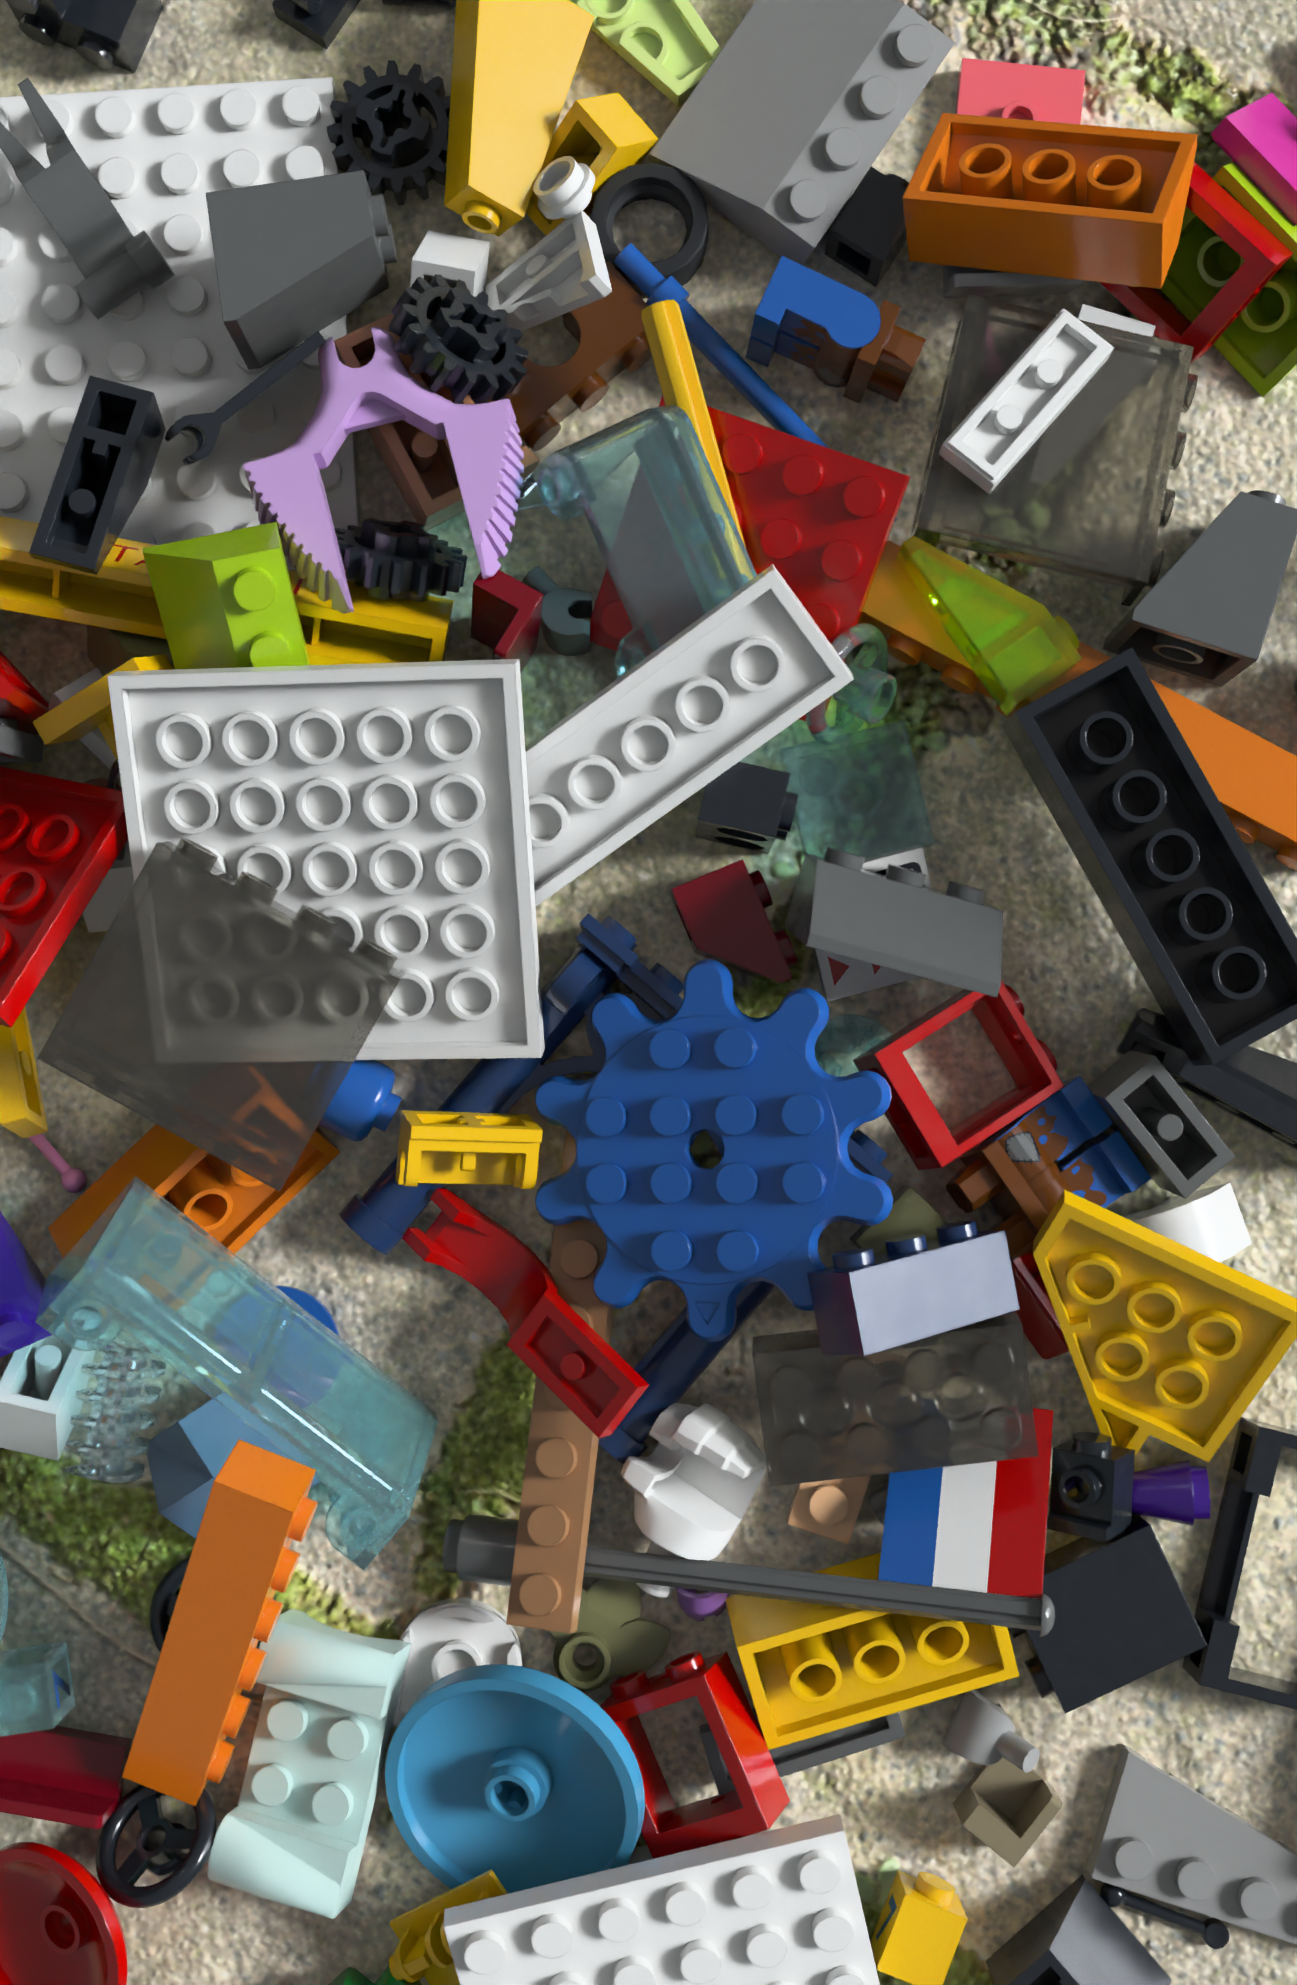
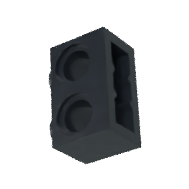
(747, 808)

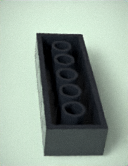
(1161, 857)

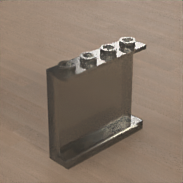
(1091, 483)
(222, 1011)

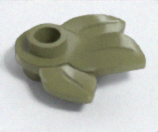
(613, 1628)

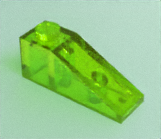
(998, 630)

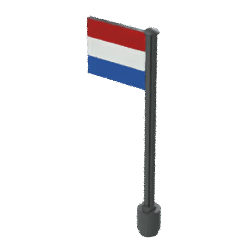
(952, 1548)

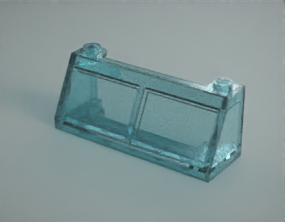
(252, 1353)

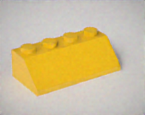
(844, 1666)

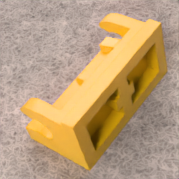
(467, 1148)

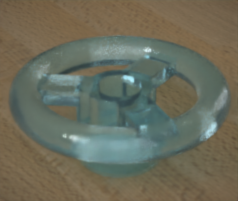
(867, 695)

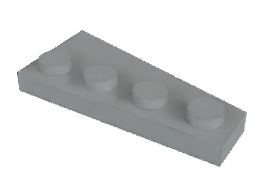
(1191, 1852)

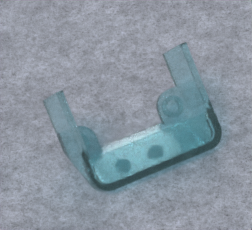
(653, 521)

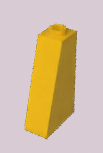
(505, 101)

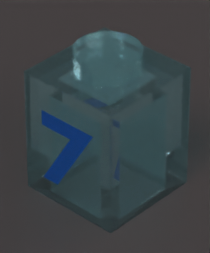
(35, 1688)

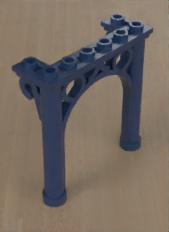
(499, 1083)

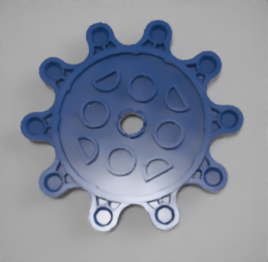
(781, 1135)

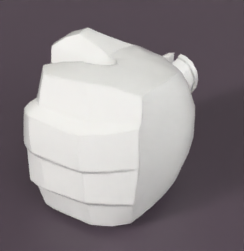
(693, 1484)

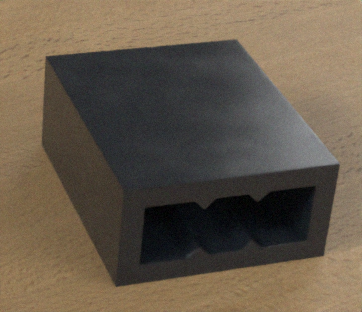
(1113, 1617)

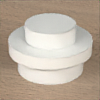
(564, 188)

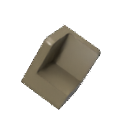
(1007, 1808)

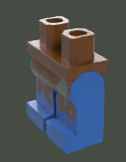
(833, 333)
(1020, 1172)

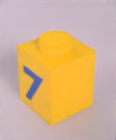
(918, 1929)

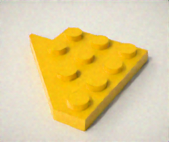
(1157, 1328)

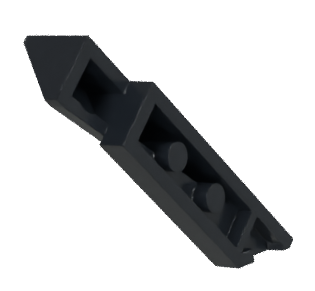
(1246, 1084)

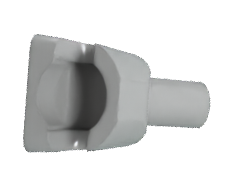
(986, 1734)

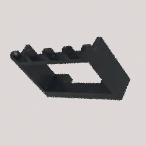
(1248, 1476)

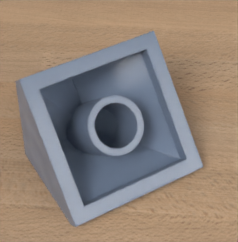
(190, 1457)

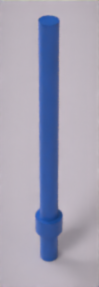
(714, 346)

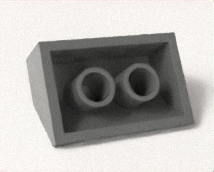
(898, 921)

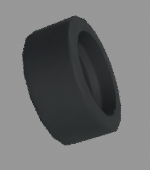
(664, 185)

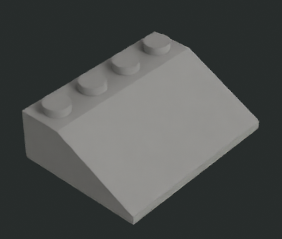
(800, 112)

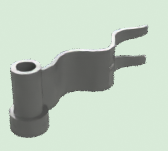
(83, 216)

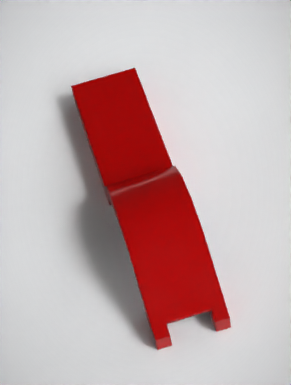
(541, 1324)

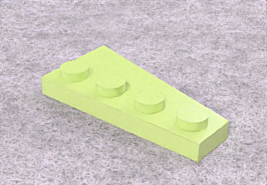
(658, 39)

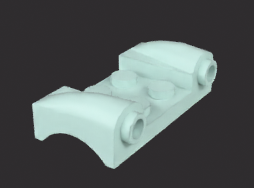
(311, 1766)

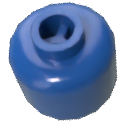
(362, 1101)

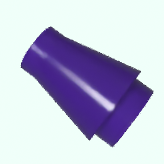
(1172, 1493)

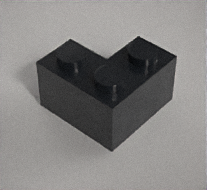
(97, 29)

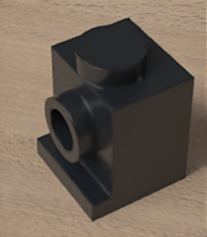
(1109, 1475)

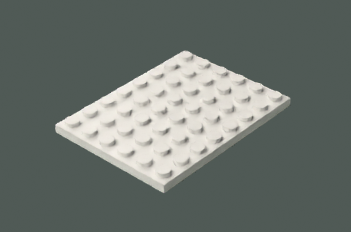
(155, 163)

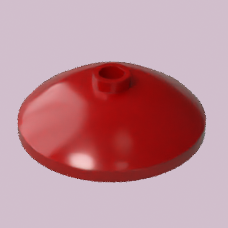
(56, 1921)

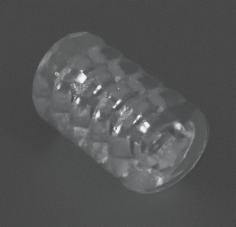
(116, 1413)

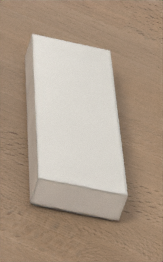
(1026, 401)

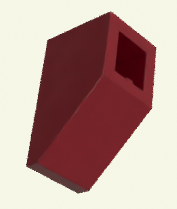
(729, 923)

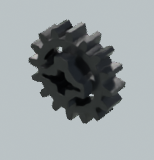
(382, 111)
(458, 340)
(400, 560)

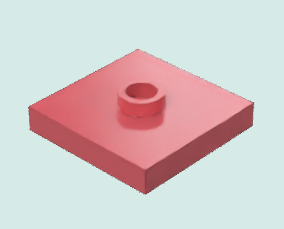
(1019, 91)

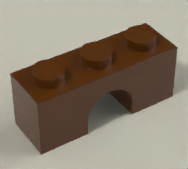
(608, 340)

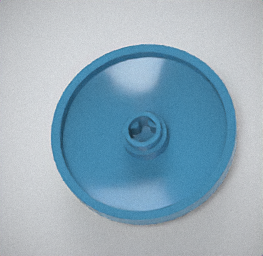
(513, 1780)

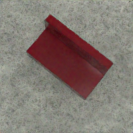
(506, 616)
(63, 1775)

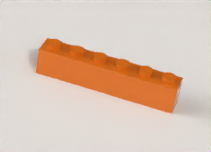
(218, 1620)

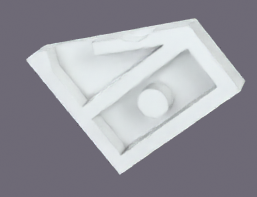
(553, 276)

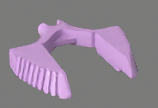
(480, 440)

